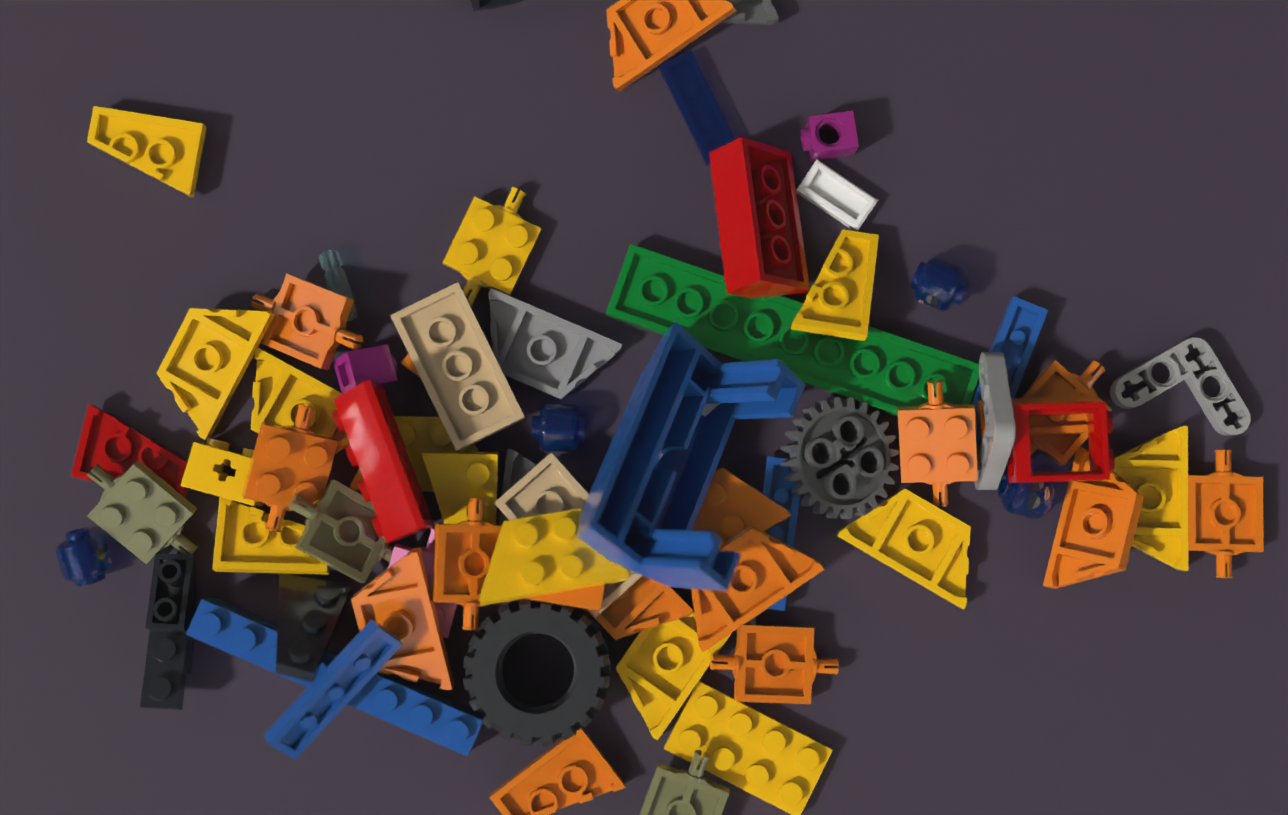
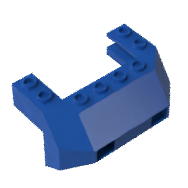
(667, 457)

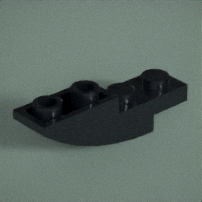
(168, 619)

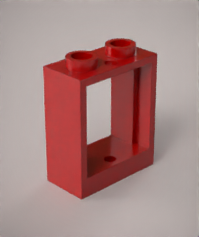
(1100, 456)

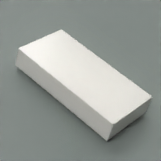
(836, 195)

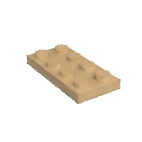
(457, 366)
(551, 490)

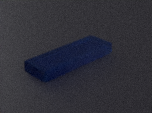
(696, 104)

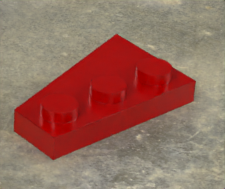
(119, 446)

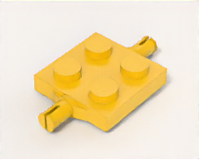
(492, 245)

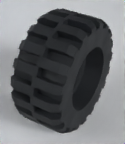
(527, 721)

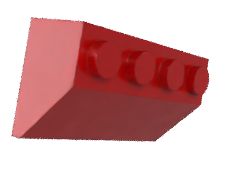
(758, 220)
(383, 462)

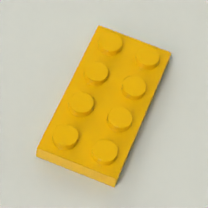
(749, 748)

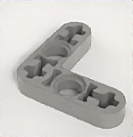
(1181, 370)
(999, 420)

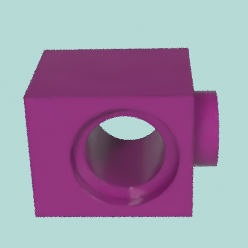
(841, 124)
(364, 365)

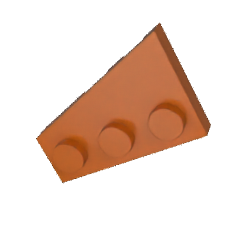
(558, 778)

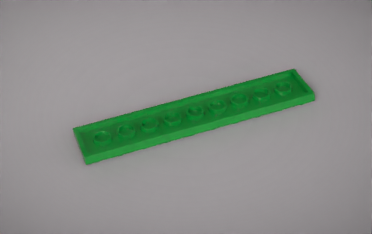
(878, 371)

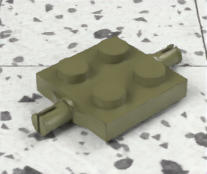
(142, 511)
(341, 531)
(684, 791)

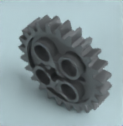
(857, 486)

